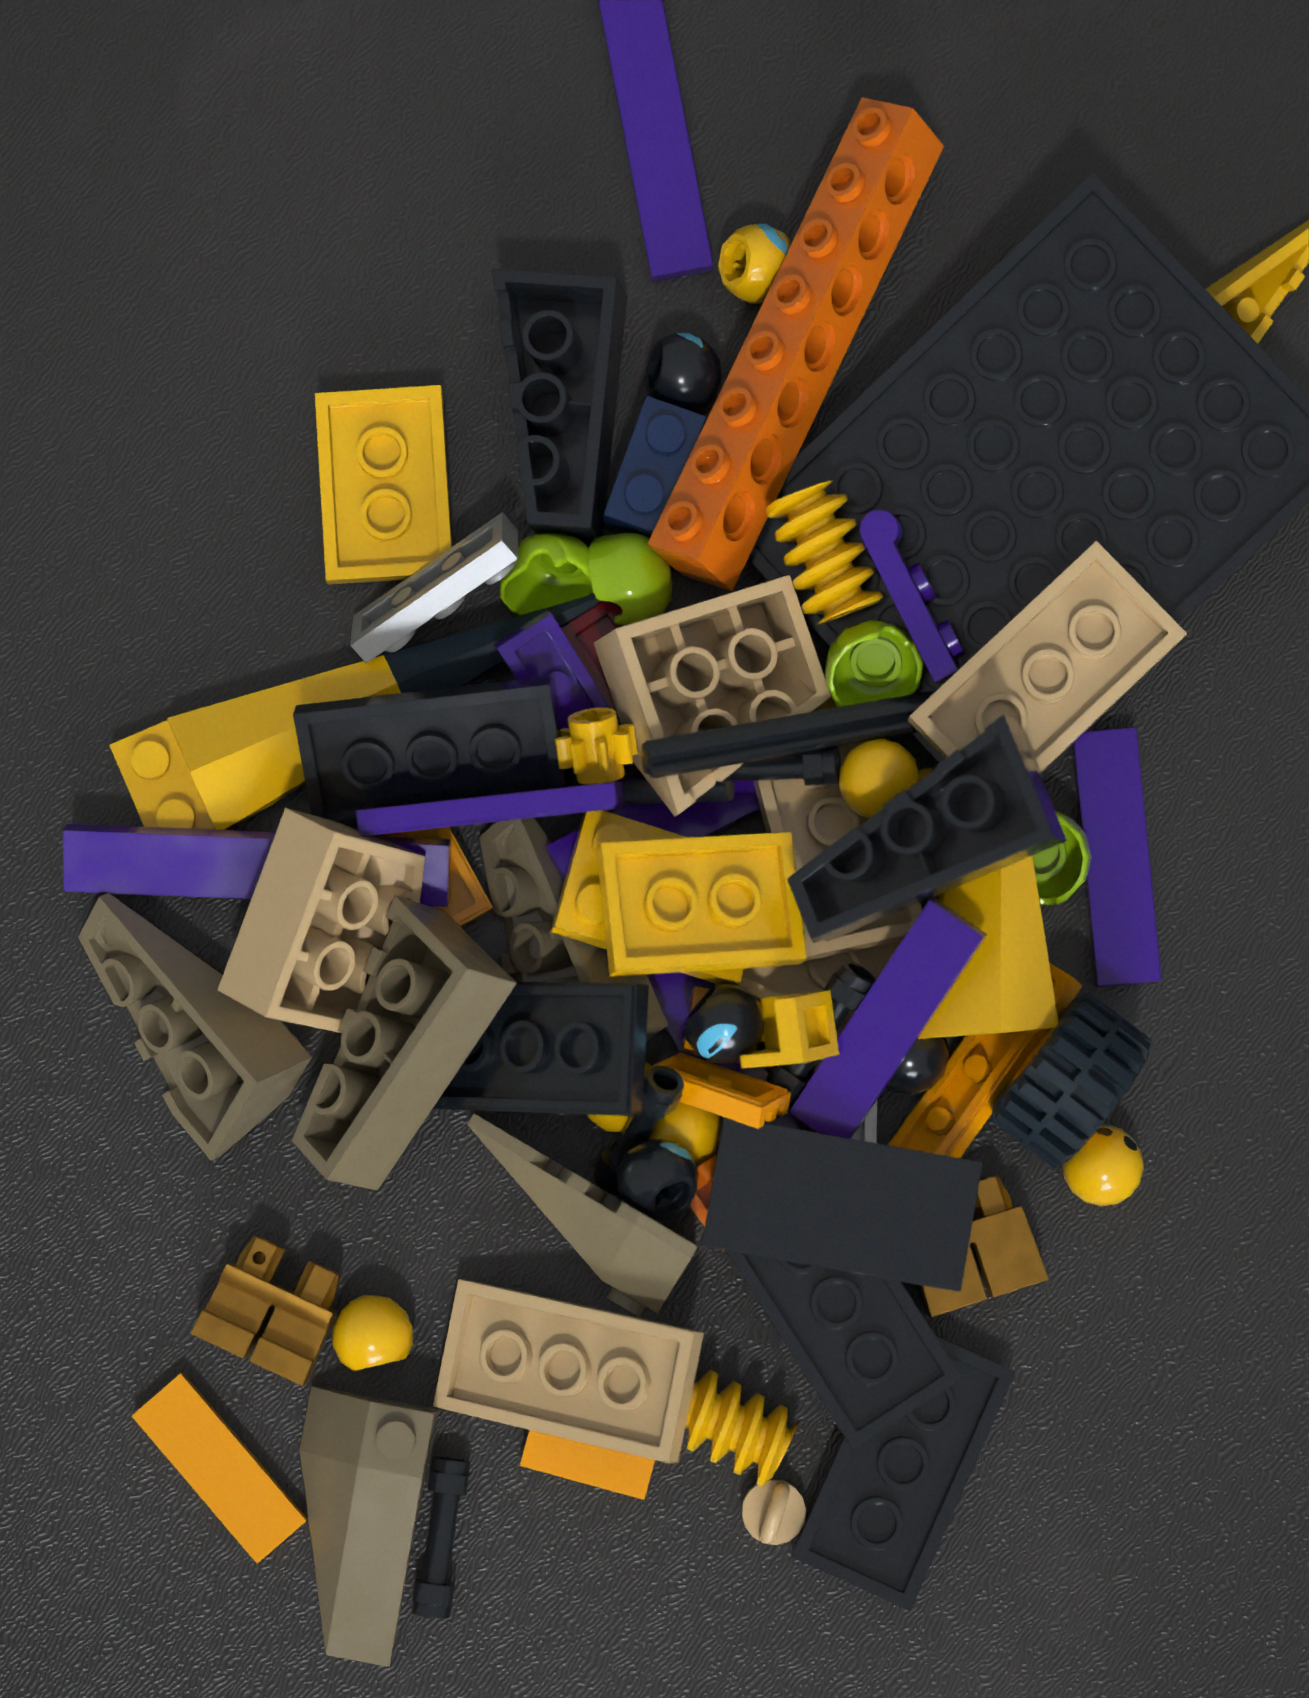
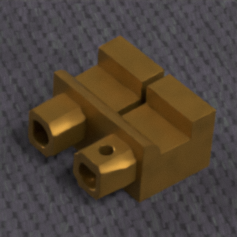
(1002, 1248)
(246, 1299)

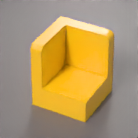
(795, 1030)

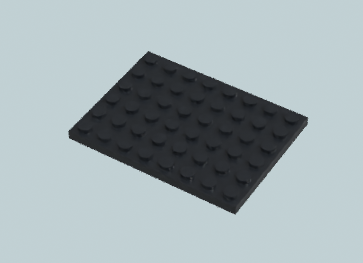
(1057, 411)

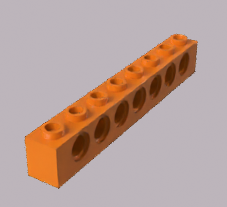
(796, 343)

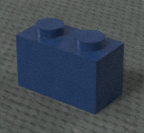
(651, 466)

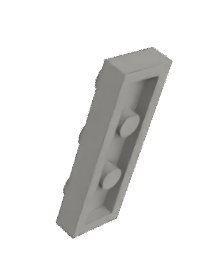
(435, 588)

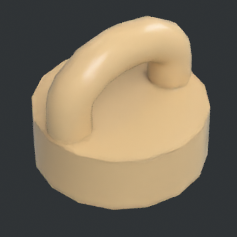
(773, 1512)

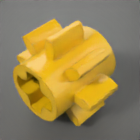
(596, 746)

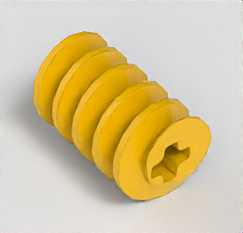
(823, 552)
(738, 1427)

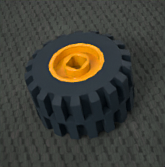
(1071, 1080)

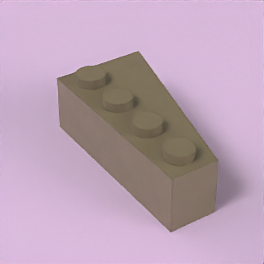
(401, 1046)

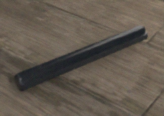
(780, 736)

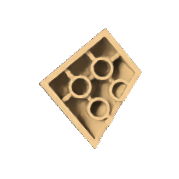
(712, 669)
(317, 920)

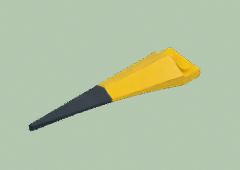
(244, 753)

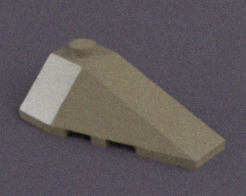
(526, 894)
(215, 1053)
(614, 1239)
(363, 1501)

